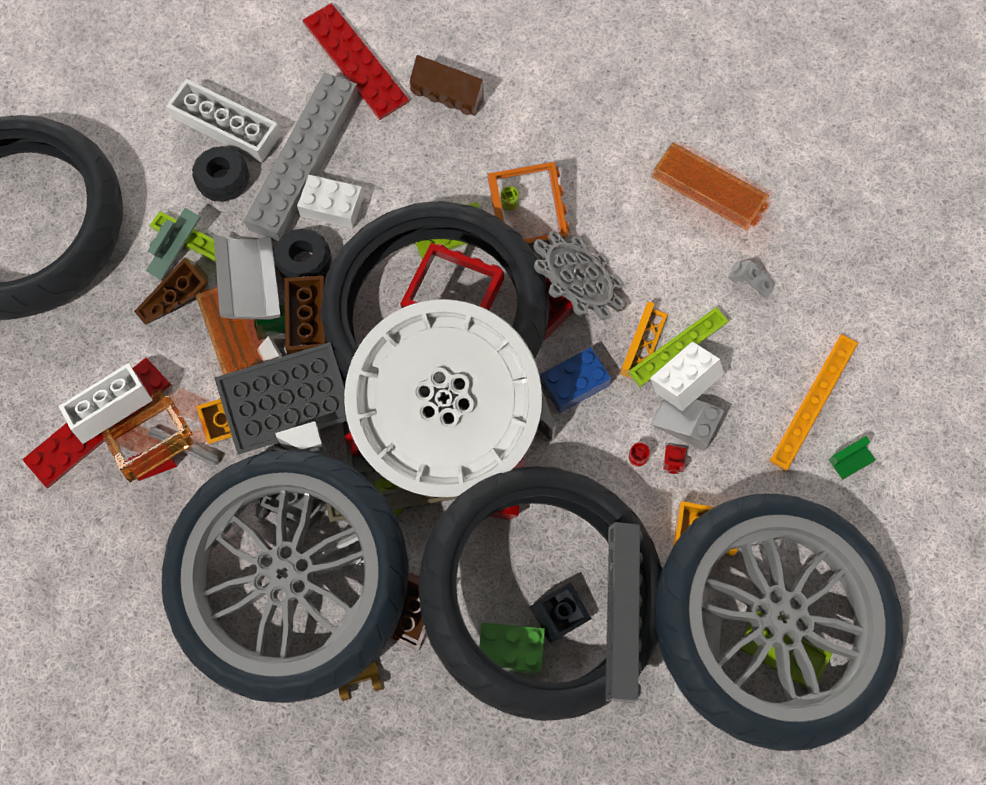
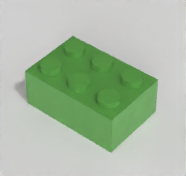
(513, 646)

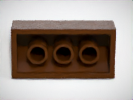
(446, 85)
(302, 313)

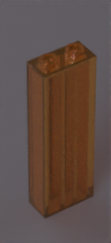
(711, 186)
(229, 337)

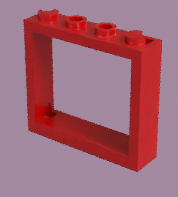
(461, 259)

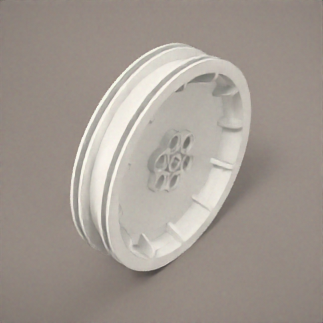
(388, 410)

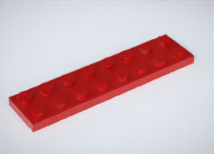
(355, 61)
(63, 448)

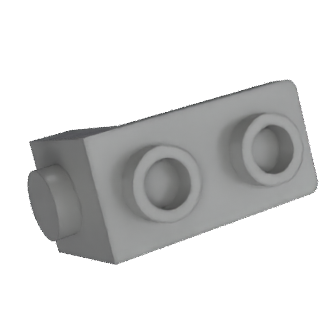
(753, 276)

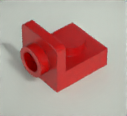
(674, 459)

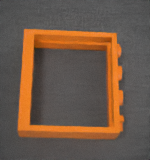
(557, 192)

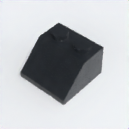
(560, 612)

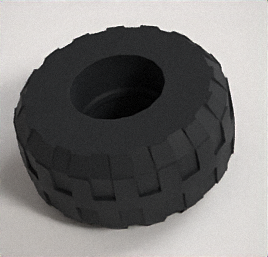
(225, 187)
(300, 241)

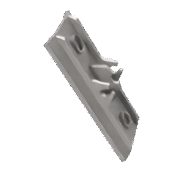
(246, 278)

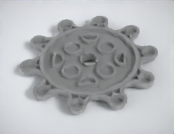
(578, 275)

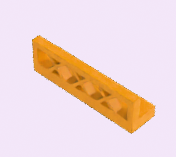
(641, 329)

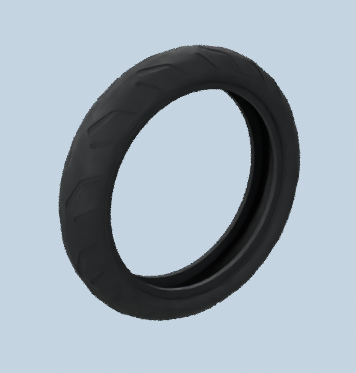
(422, 223)
(100, 226)
(440, 601)

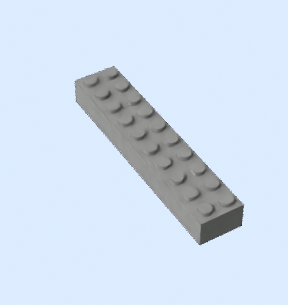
(301, 156)

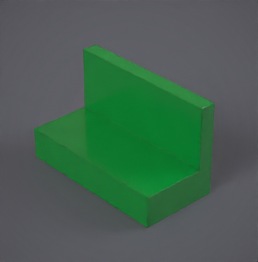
(852, 458)

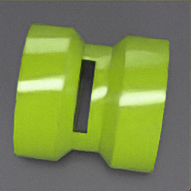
(509, 203)

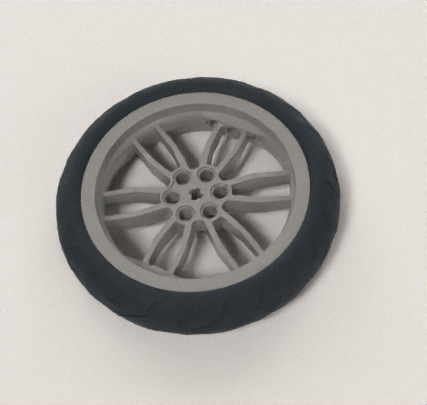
(875, 606)
(361, 631)

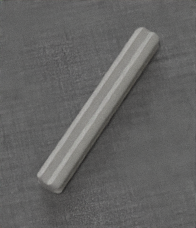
(192, 450)

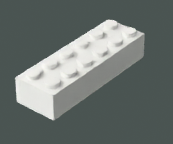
(224, 120)

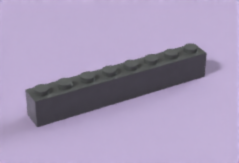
(623, 613)

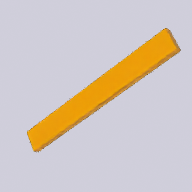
(813, 402)

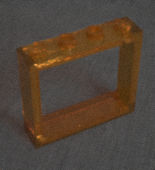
(160, 452)

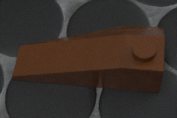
(177, 288)

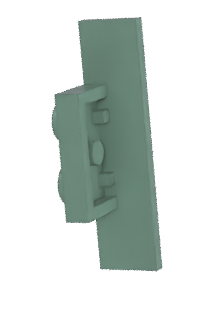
(170, 242)

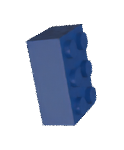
(575, 380)

